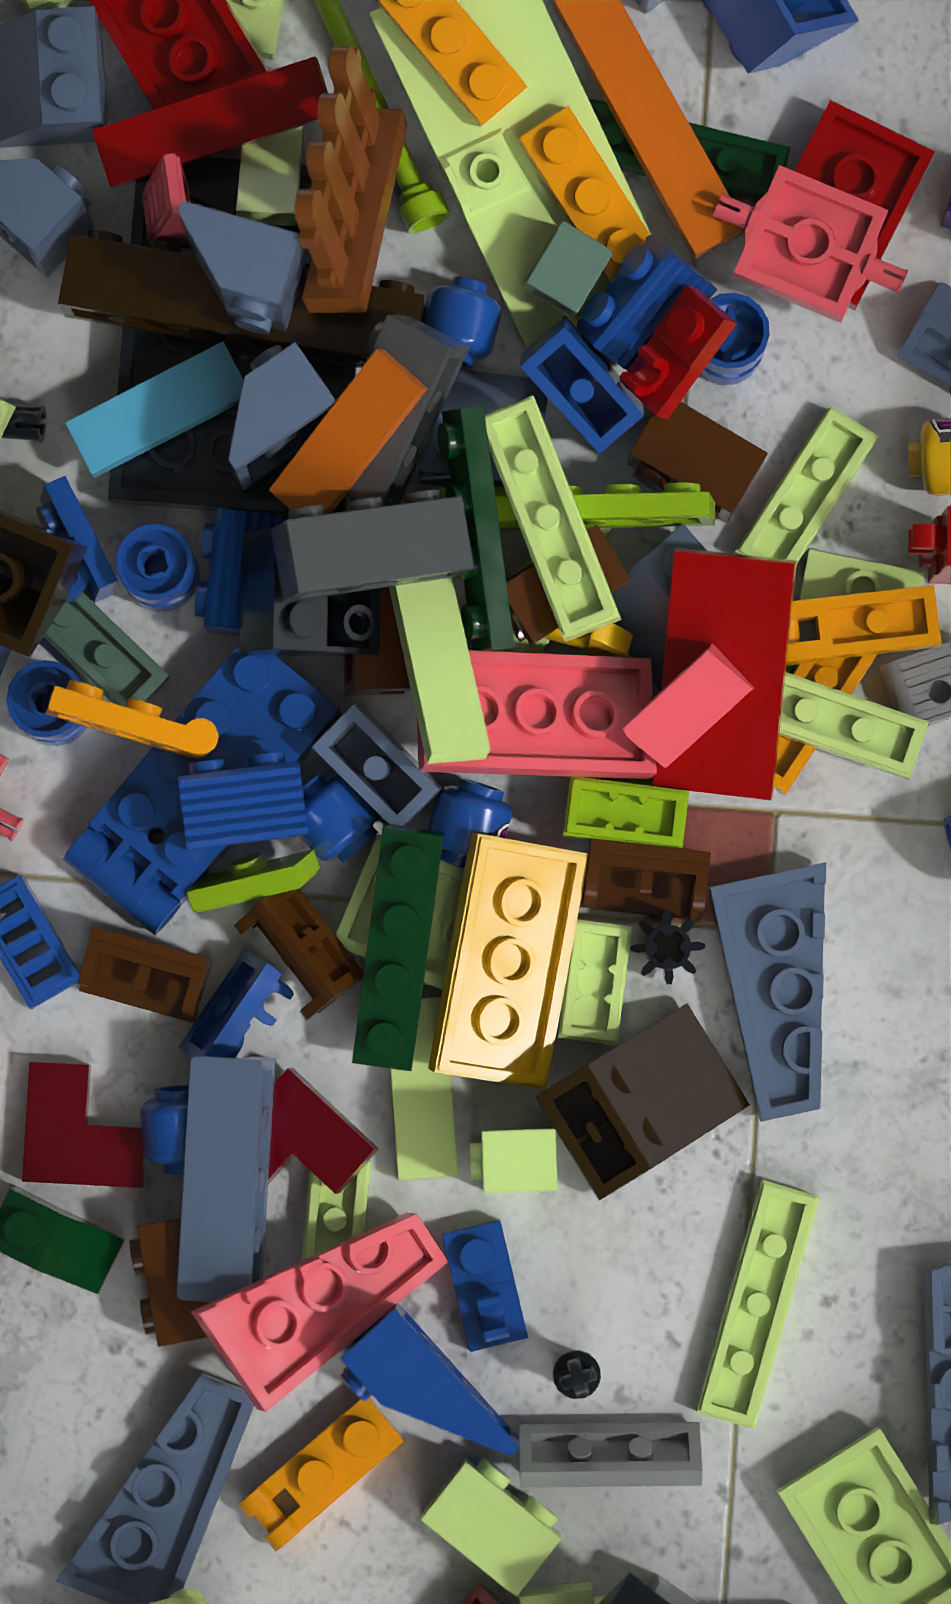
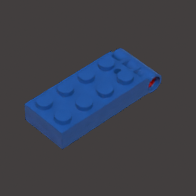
(256, 710)

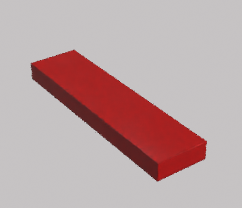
(212, 121)

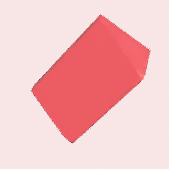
(687, 707)

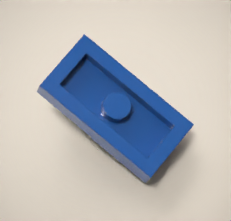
(64, 516)
(237, 1000)
(485, 1285)

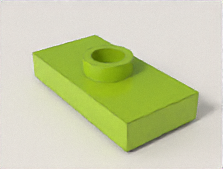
(625, 812)
(253, 879)

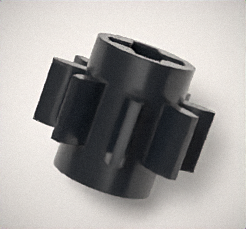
(649, 947)

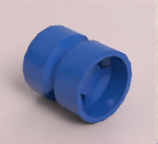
(745, 344)
(157, 567)
(29, 699)

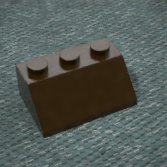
(34, 580)

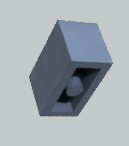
(377, 767)

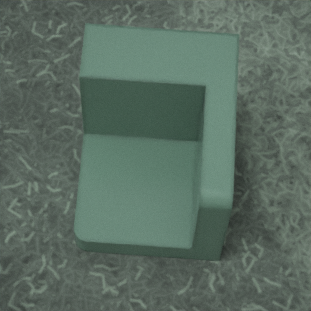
(567, 269)

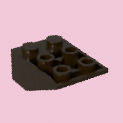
(642, 1101)

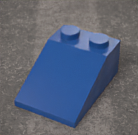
(417, 1379)

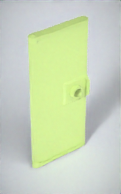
(485, 165)

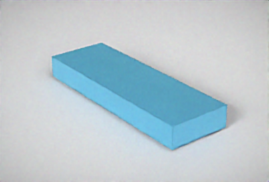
(157, 409)

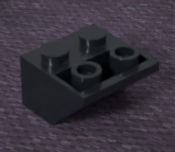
(305, 627)

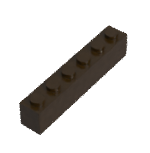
(170, 295)

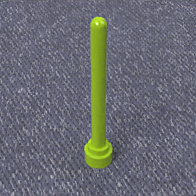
(421, 205)

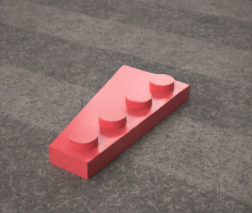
(308, 1312)

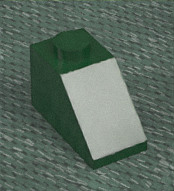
(56, 1241)

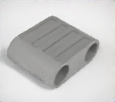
(921, 683)

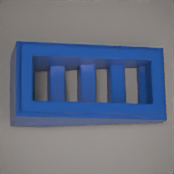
(33, 995)

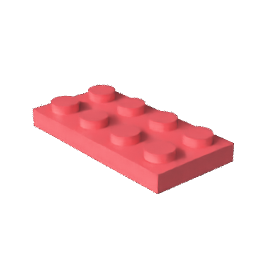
(557, 715)

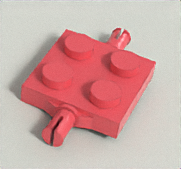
(810, 243)

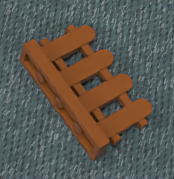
(350, 188)

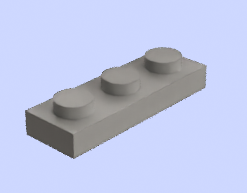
(610, 1454)

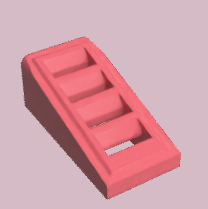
(162, 201)

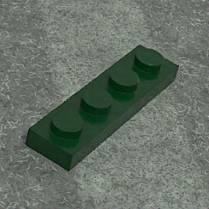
(465, 445)
(397, 947)

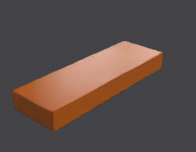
(350, 435)

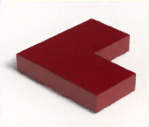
(315, 1134)
(63, 1145)

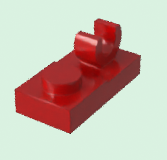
(677, 351)
(933, 547)

